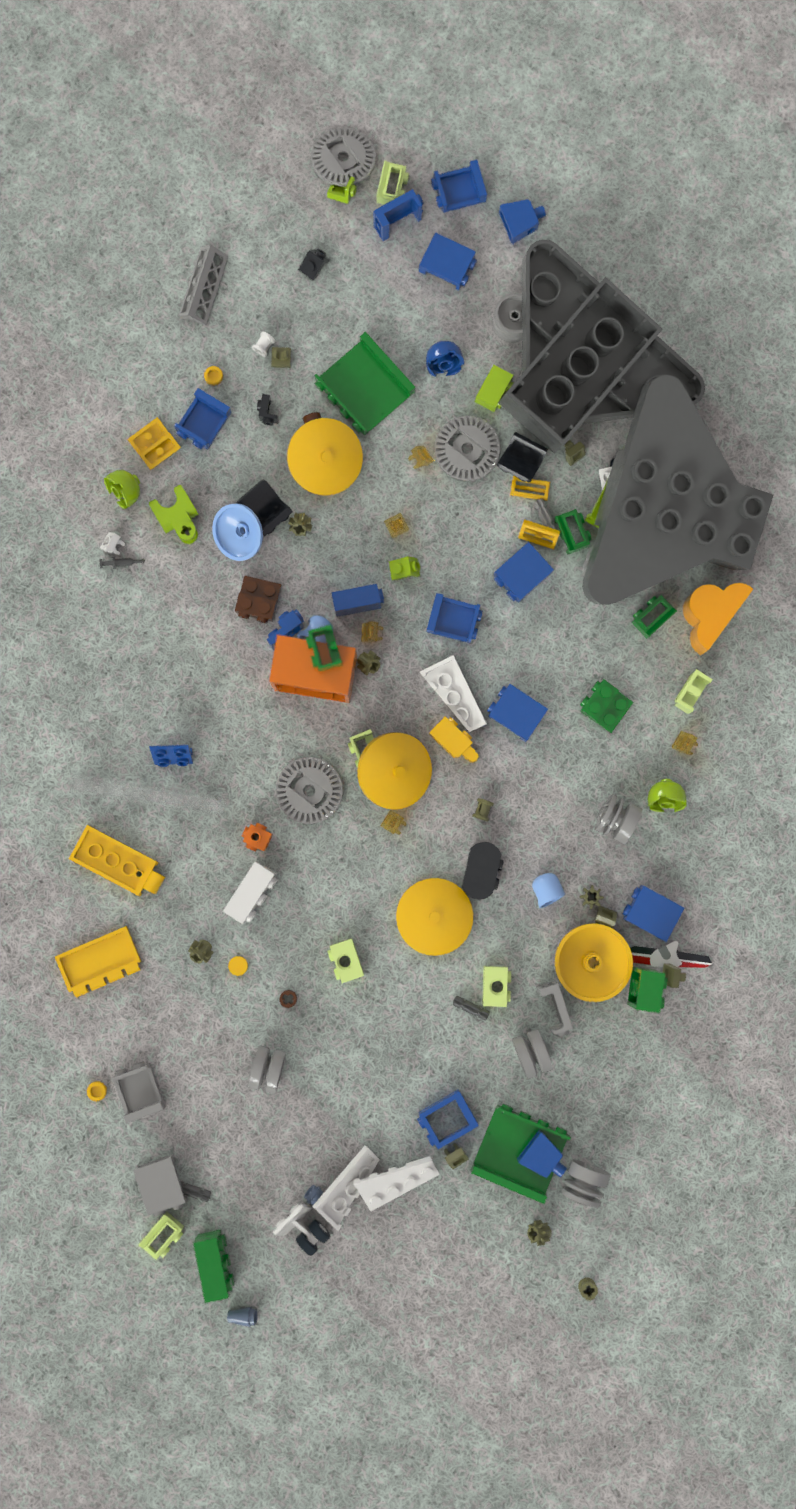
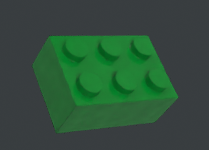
(647, 989)
(213, 1265)

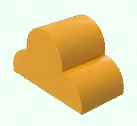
(711, 610)

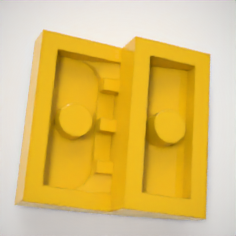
(154, 443)

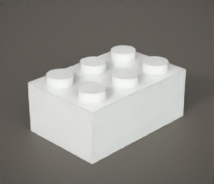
(250, 893)

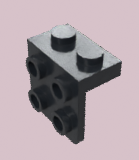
(522, 457)
(266, 506)

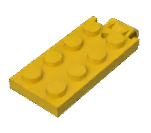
(116, 862)

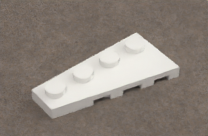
(454, 690)
(384, 1187)
(339, 1196)

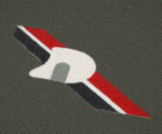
(668, 954)

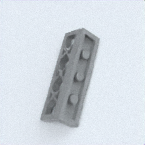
(197, 284)

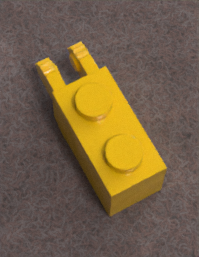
(453, 740)

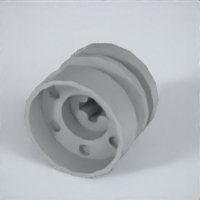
(619, 819)
(584, 1187)

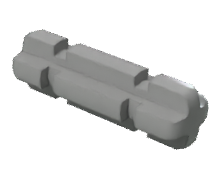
(544, 514)

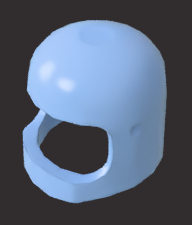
(315, 622)
(547, 889)

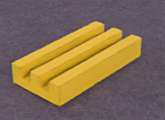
(529, 495)
(540, 532)

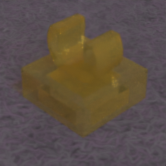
(422, 456)
(396, 525)
(370, 632)
(685, 742)
(392, 822)

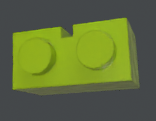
(494, 388)

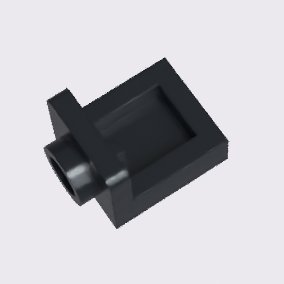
(313, 263)
(263, 407)

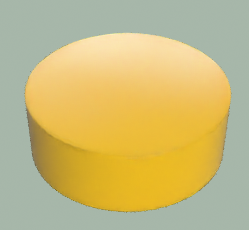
(213, 375)
(238, 965)
(96, 1091)

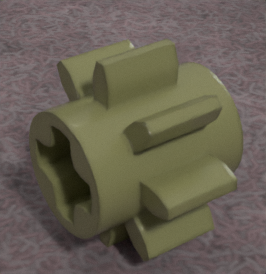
(300, 524)
(368, 662)
(591, 891)
(200, 951)
(539, 1232)

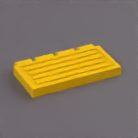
(97, 960)

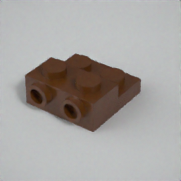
(257, 599)

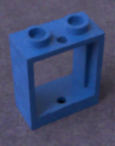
(424, 1123)

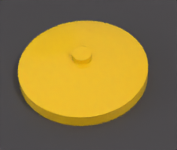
(324, 456)
(394, 770)
(434, 916)
(593, 962)

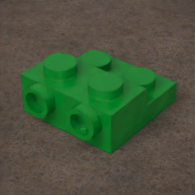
(605, 705)

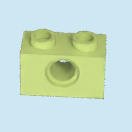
(350, 972)
(491, 997)

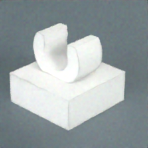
(110, 542)

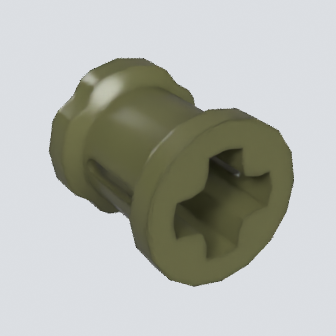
(482, 809)
(582, 1288)

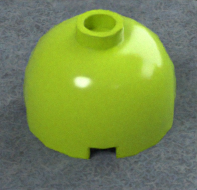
(124, 486)
(666, 795)

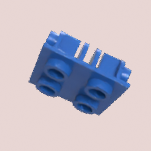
(171, 754)

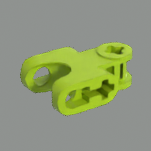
(177, 516)

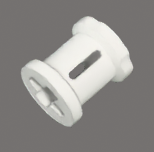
(263, 344)

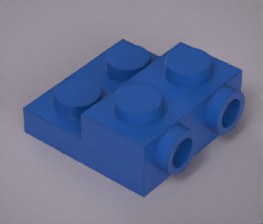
(290, 625)

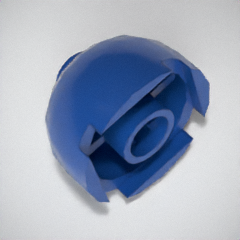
(447, 356)

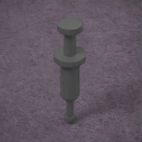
(120, 562)

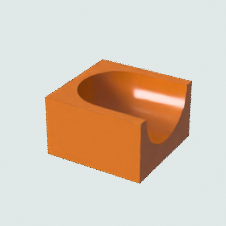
(294, 671)

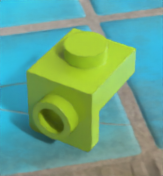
(342, 193)
(404, 568)

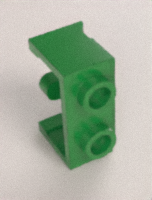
(566, 534)
(648, 631)
(332, 646)

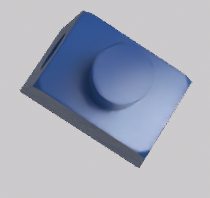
(520, 219)
(542, 1156)

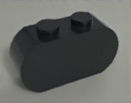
(481, 870)

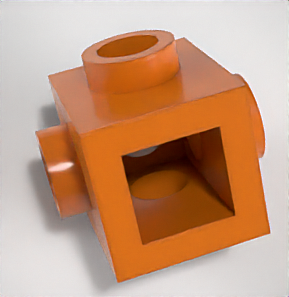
(262, 842)

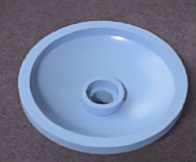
(230, 535)

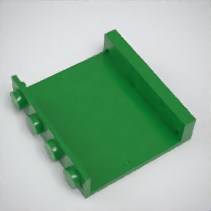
(365, 385)
(502, 1145)

